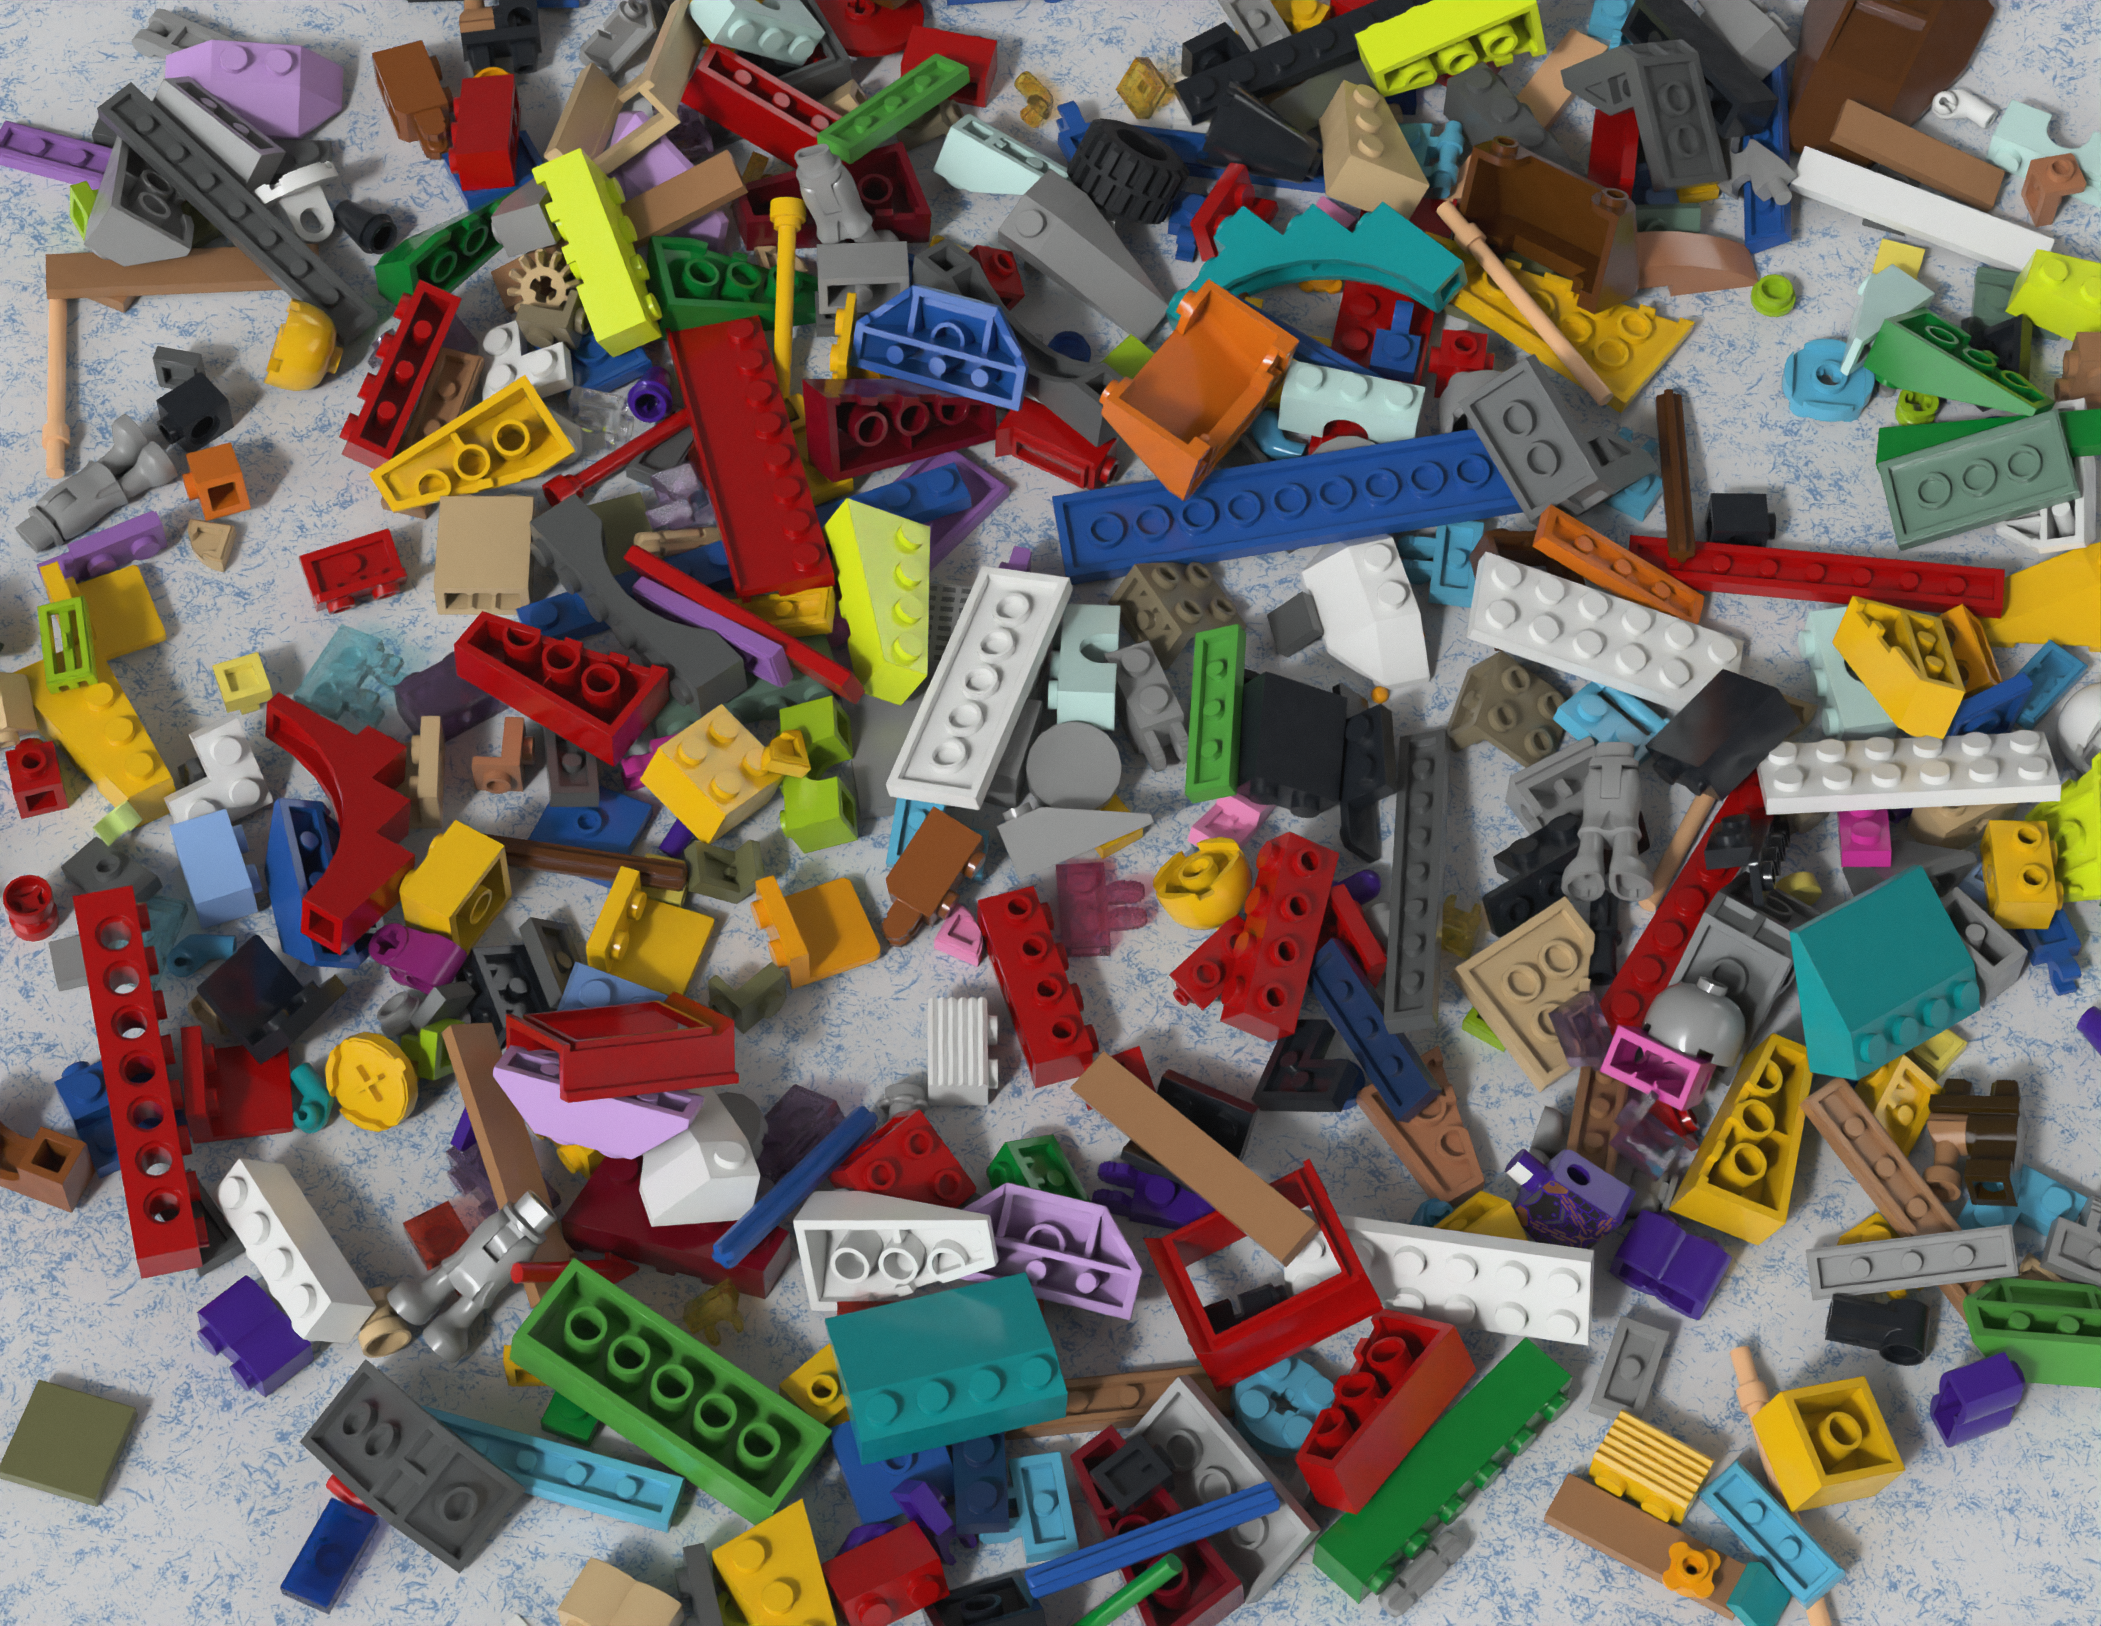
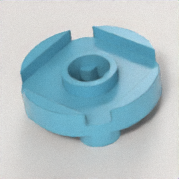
(1820, 401)
(1256, 1412)

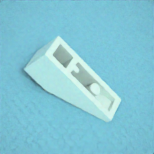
(990, 161)
(1882, 297)

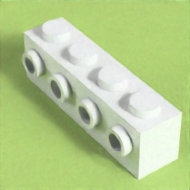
(293, 1251)

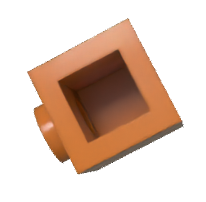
(216, 481)

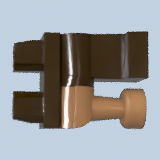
(1981, 1127)

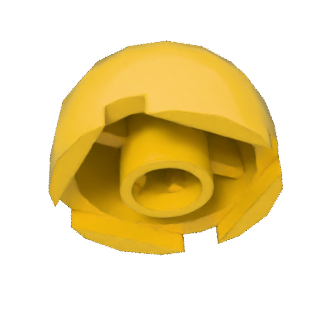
(303, 349)
(1205, 886)

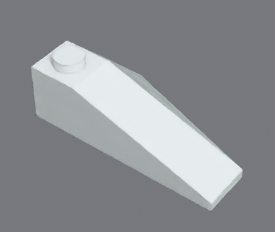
(701, 1171)
(885, 1246)

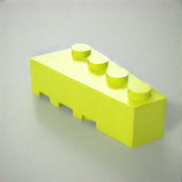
(1447, 39)
(601, 251)
(2058, 294)
(885, 596)

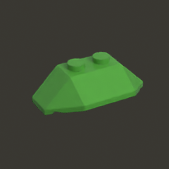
(2042, 1327)

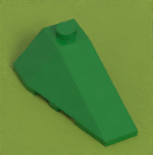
(440, 254)
(710, 288)
(1933, 358)

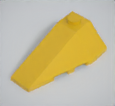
(2052, 602)

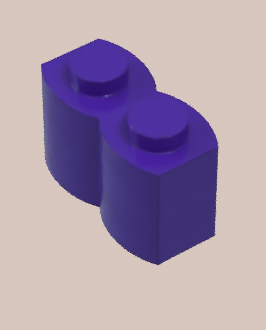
(1670, 1263)
(253, 1336)
(1977, 1398)

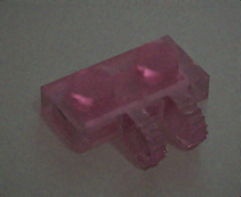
(1084, 908)

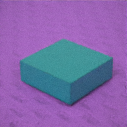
(1758, 1596)

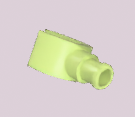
(117, 822)

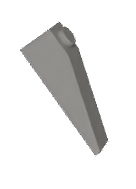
(137, 213)
(1076, 247)

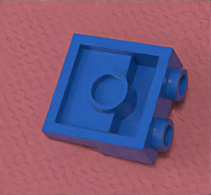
(87, 1106)

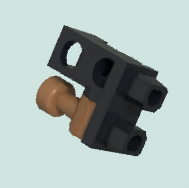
(500, 32)

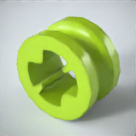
(1905, 410)

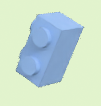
(215, 868)

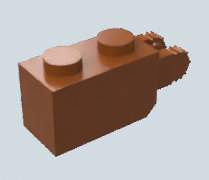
(414, 96)
(929, 874)

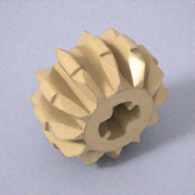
(531, 291)

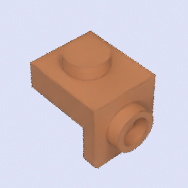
(508, 771)

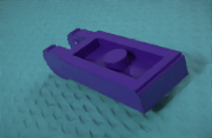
(1154, 1201)

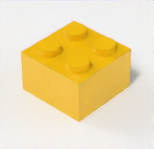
(711, 775)
(457, 886)
(1828, 1444)

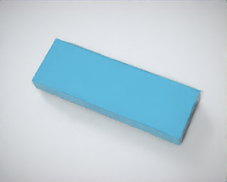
(1772, 1534)

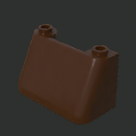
(1554, 220)

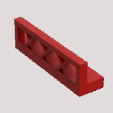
(1613, 150)

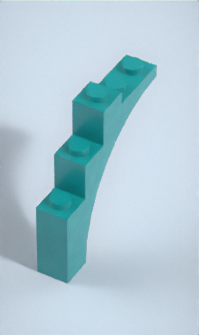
(1379, 252)

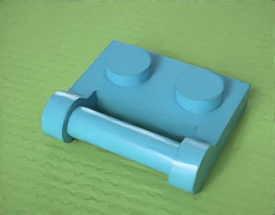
(1591, 716)

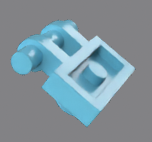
(1445, 147)

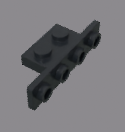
(1366, 772)
(1753, 844)
(1536, 872)

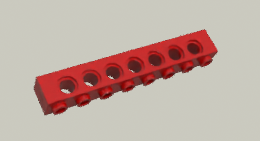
(158, 1245)

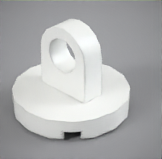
(299, 193)

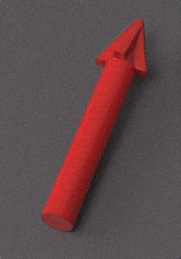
(611, 1268)

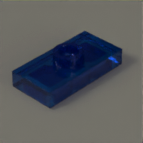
(330, 1556)

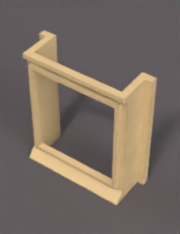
(598, 101)

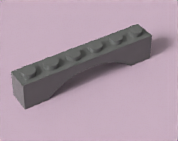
(1058, 382)
(698, 661)

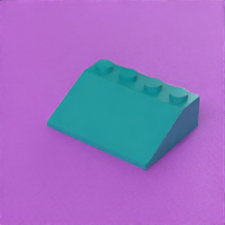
(1880, 976)
(946, 1368)

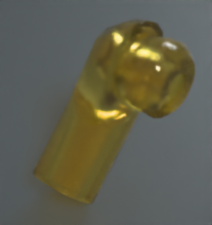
(1038, 98)

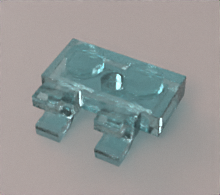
(341, 670)

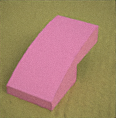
(1231, 818)

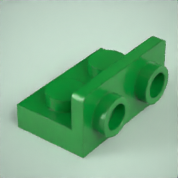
(1037, 1165)

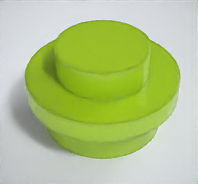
(1773, 296)

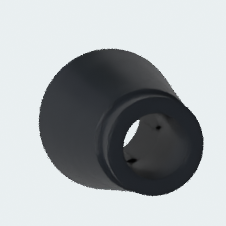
(366, 227)

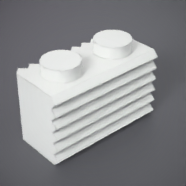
(959, 1051)

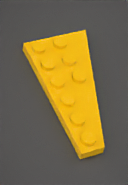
(1619, 343)

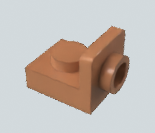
(2047, 183)

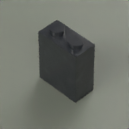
(1722, 735)
(1291, 745)

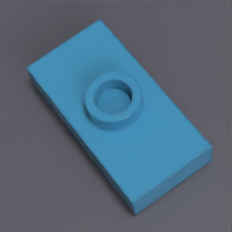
(2053, 676)

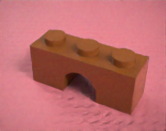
(45, 1168)

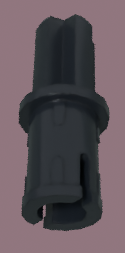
(1604, 924)

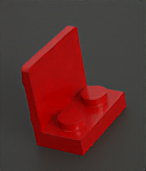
(232, 1093)
(907, 1163)

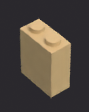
(484, 554)

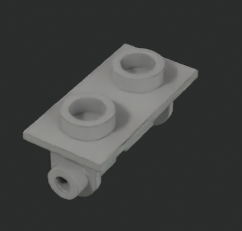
(629, 28)

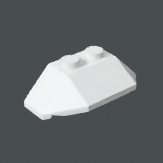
(2063, 525)
(1368, 610)

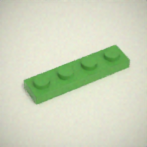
(894, 107)
(1215, 714)

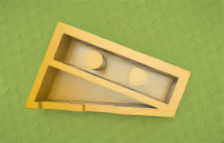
(1903, 664)
(775, 1573)

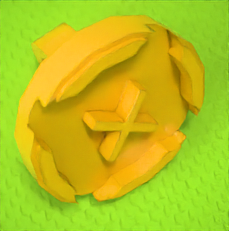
(372, 1081)

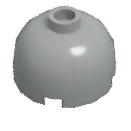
(1697, 1021)

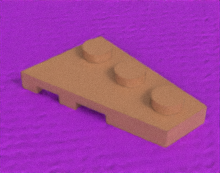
(1434, 1142)

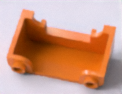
(1200, 388)

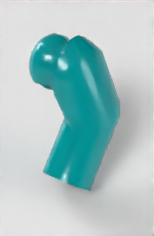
(317, 1101)

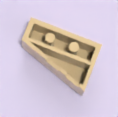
(1368, 154)

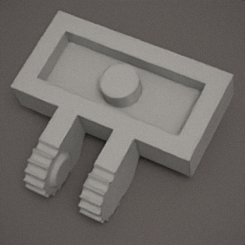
(2075, 1248)

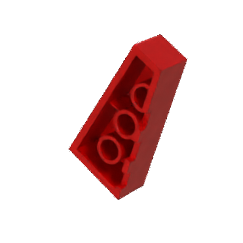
(569, 689)
(1382, 1407)

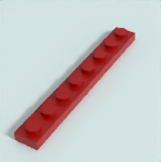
(1829, 576)
(1675, 921)

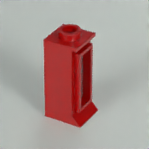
(1055, 447)

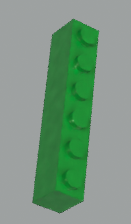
(1444, 1470)

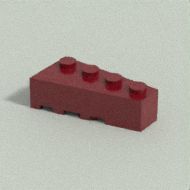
(884, 186)
(887, 423)
(614, 1220)
(1195, 1596)

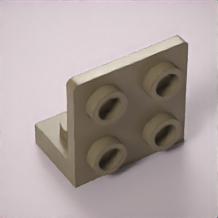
(1170, 605)
(1507, 709)

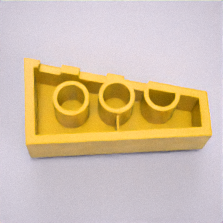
(102, 736)
(1752, 1148)

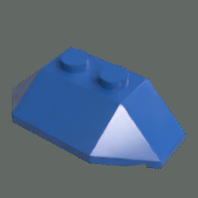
(944, 345)
(297, 856)

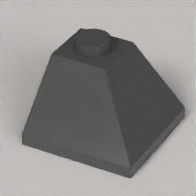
(1942, 865)

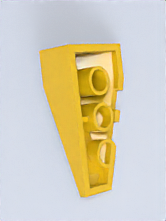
(485, 448)

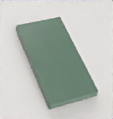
(1979, 480)

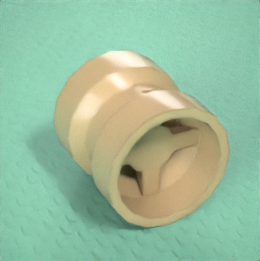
(383, 1330)

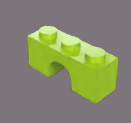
(817, 810)

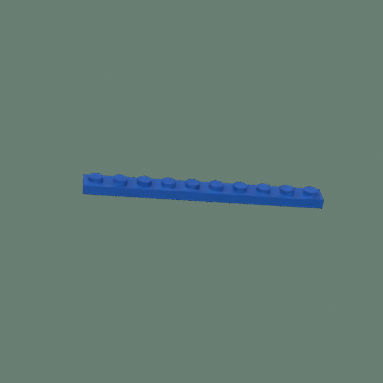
(914, 498)

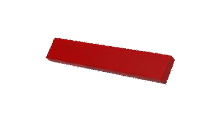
(798, 654)

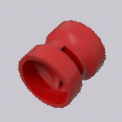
(31, 908)

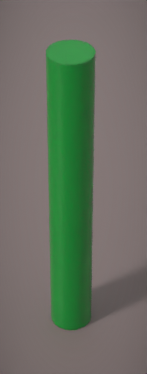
(1133, 1592)

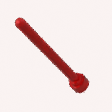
(562, 486)

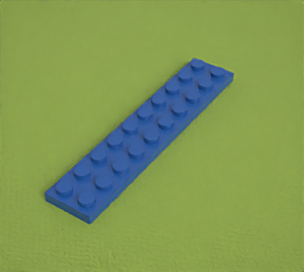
(1282, 506)

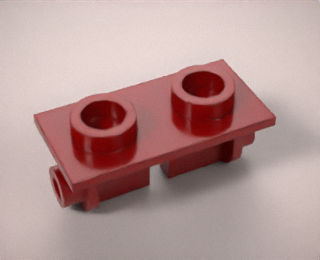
(1209, 967)

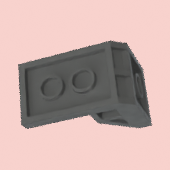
(1670, 105)
(1543, 448)
(1746, 952)
(411, 1467)

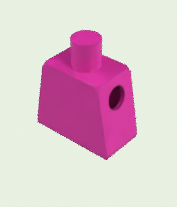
(1669, 1073)

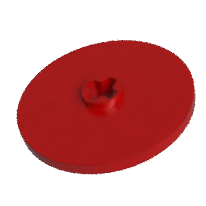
(870, 28)

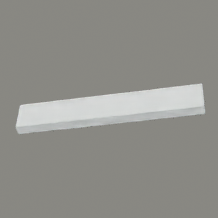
(1916, 211)

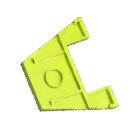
(2077, 831)

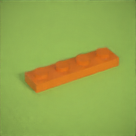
(1614, 566)

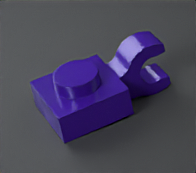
(926, 1506)

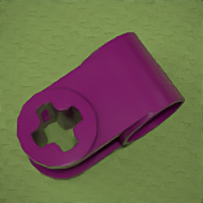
(416, 957)

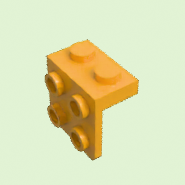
(814, 929)

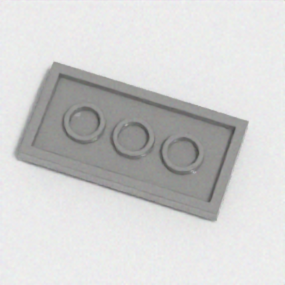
(1214, 1463)

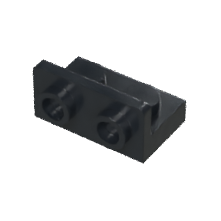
(503, 985)

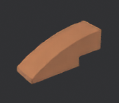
(1692, 262)

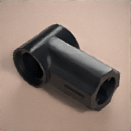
(1893, 1329)

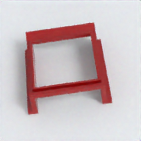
(632, 1047)
(1284, 1327)

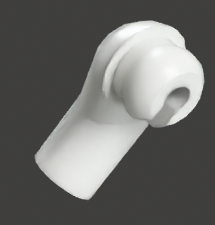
(1962, 104)

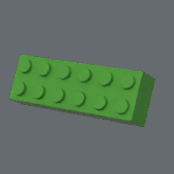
(669, 1394)

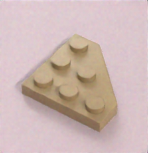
(1524, 980)

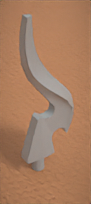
(1760, 166)

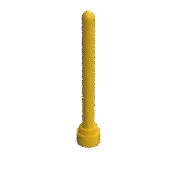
(787, 216)

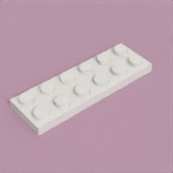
(1595, 634)
(979, 688)
(1908, 773)
(1462, 1277)

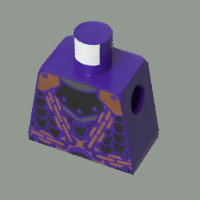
(1567, 1199)

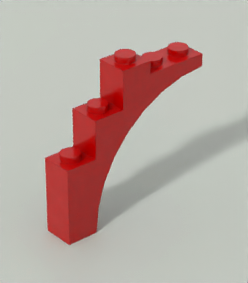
(372, 816)

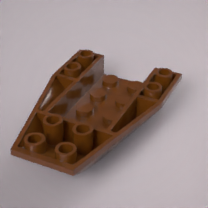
(1880, 56)

